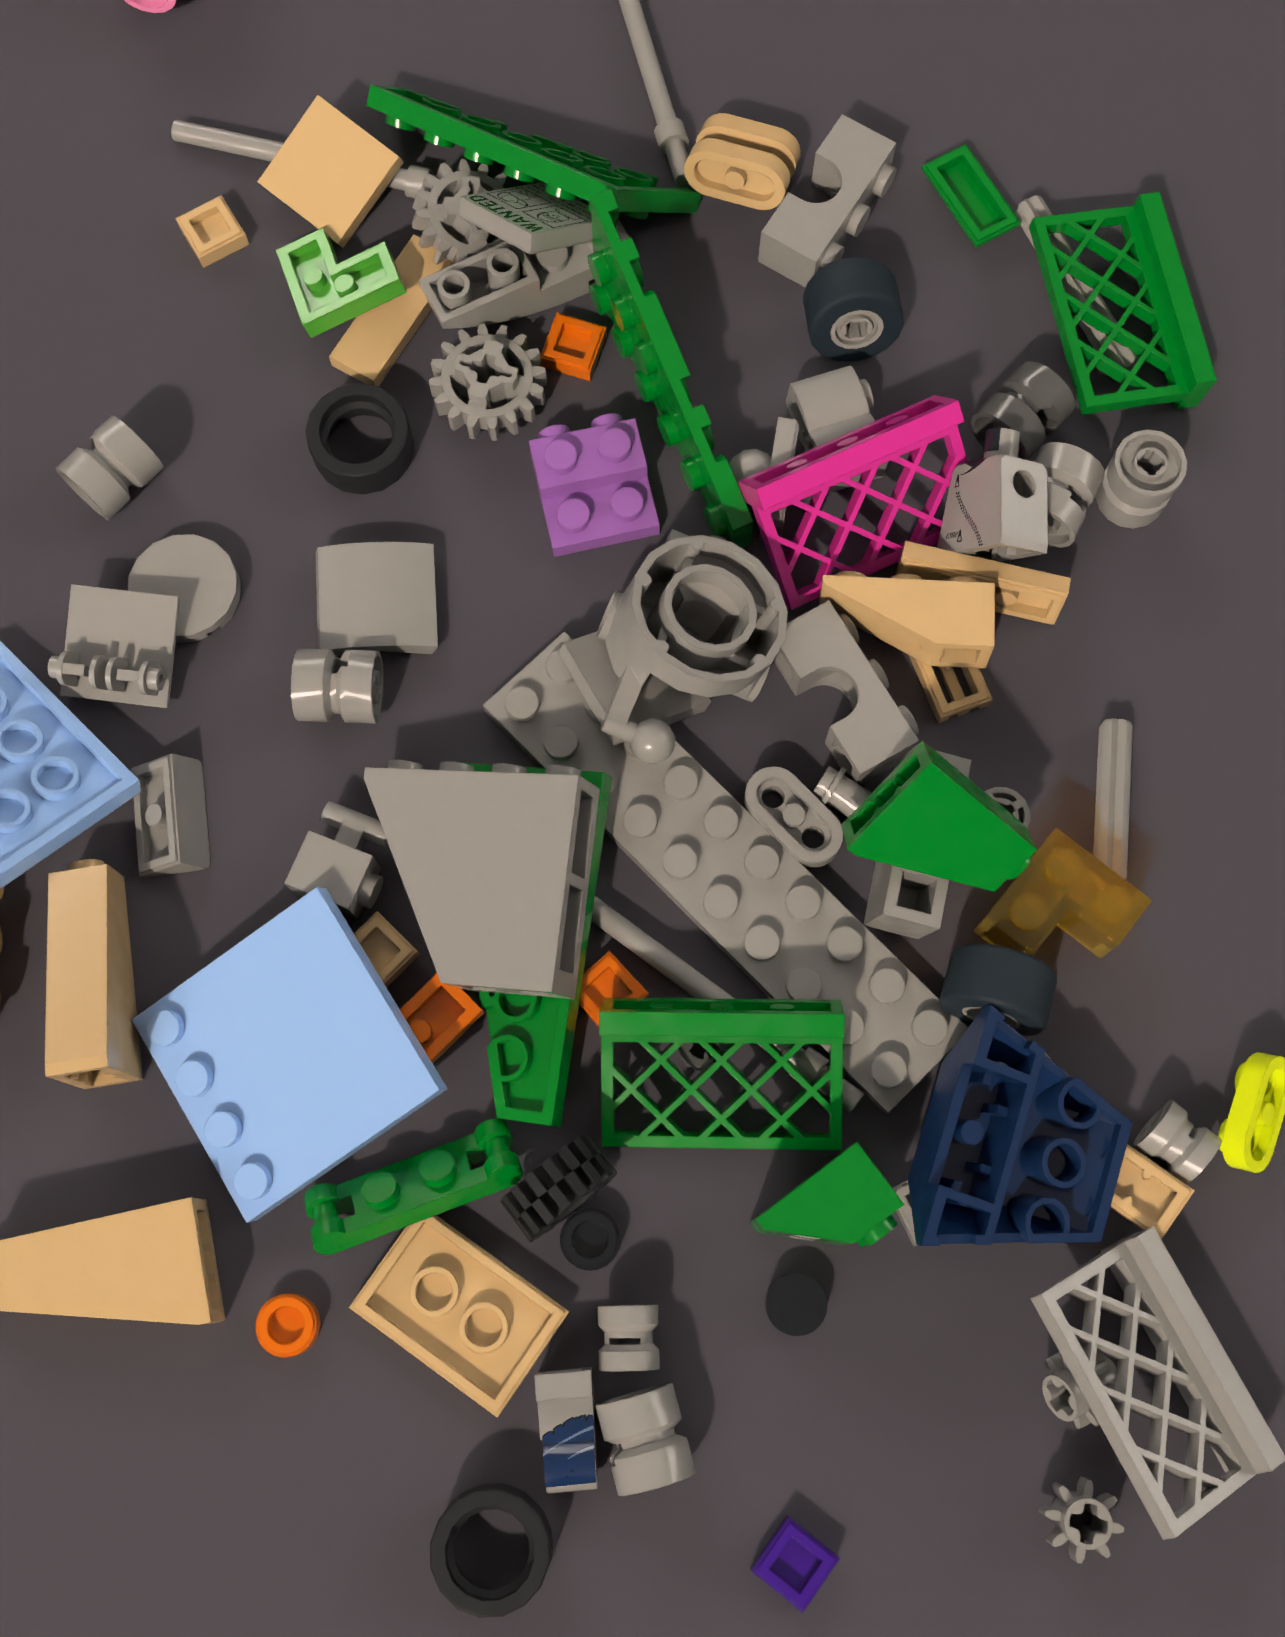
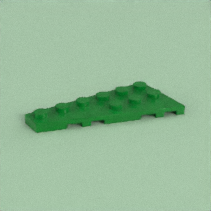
(564, 168)
(661, 371)
(536, 1033)

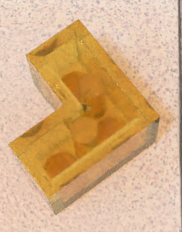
(1068, 890)

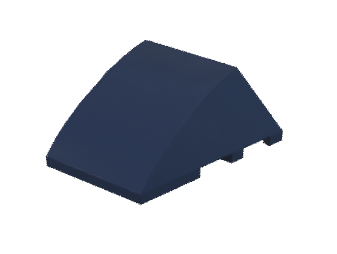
(1013, 1147)

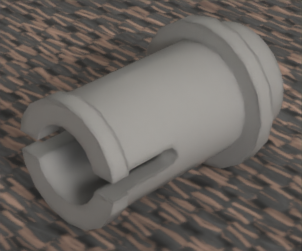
(840, 791)

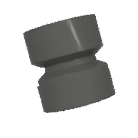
(1030, 402)

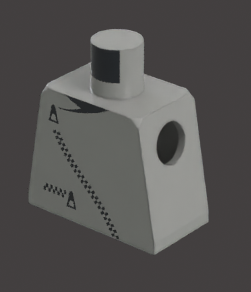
(997, 503)

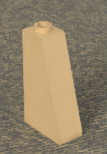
(90, 979)
(118, 1266)

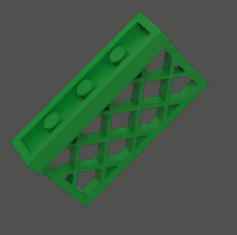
(1166, 306)
(721, 1021)

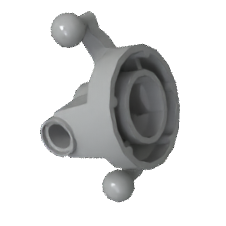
(700, 587)

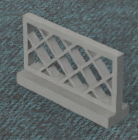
(1185, 1355)

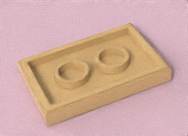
(460, 1311)

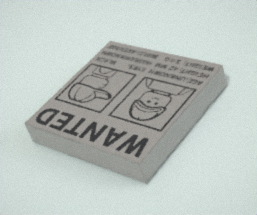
(529, 217)

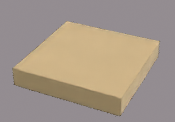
(330, 171)

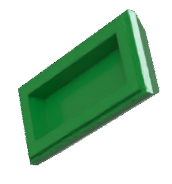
(970, 195)

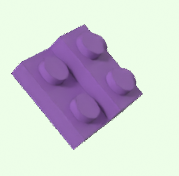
(593, 485)

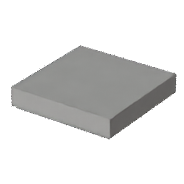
(594, 675)

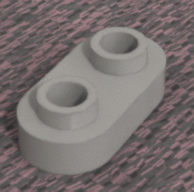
(797, 815)

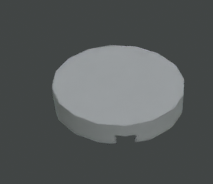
(196, 573)

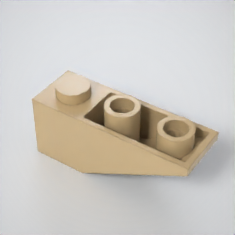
(928, 619)

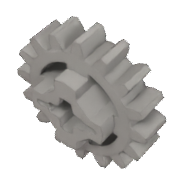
(442, 225)
(483, 376)

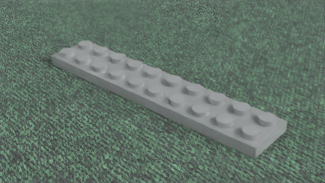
(738, 884)

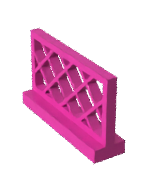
(837, 462)

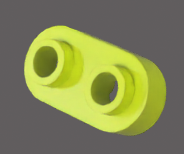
(1255, 1113)

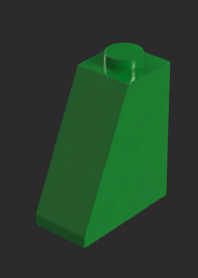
(939, 825)

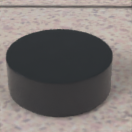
(590, 1239)
(796, 1304)

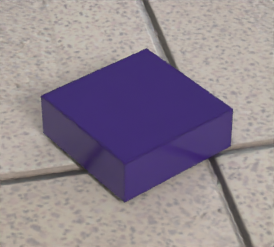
(794, 1563)

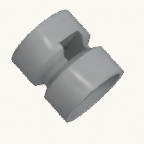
(110, 467)
(1141, 478)
(1071, 487)
(335, 685)
(645, 1437)

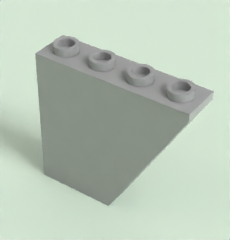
(493, 869)

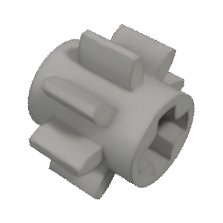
(1064, 1394)
(1087, 1536)

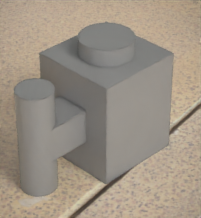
(339, 863)

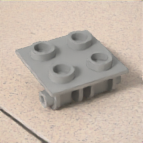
(118, 646)

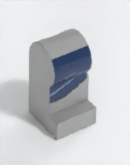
(567, 1429)

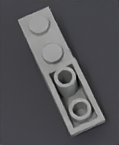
(508, 283)

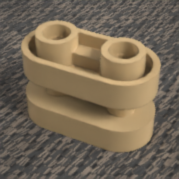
(742, 161)

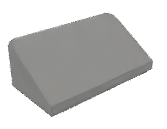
(171, 817)

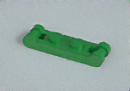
(412, 1189)

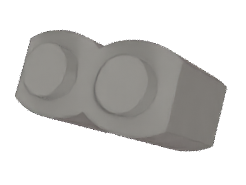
(829, 408)

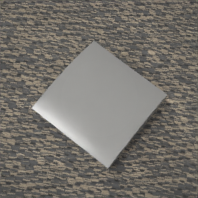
(376, 597)

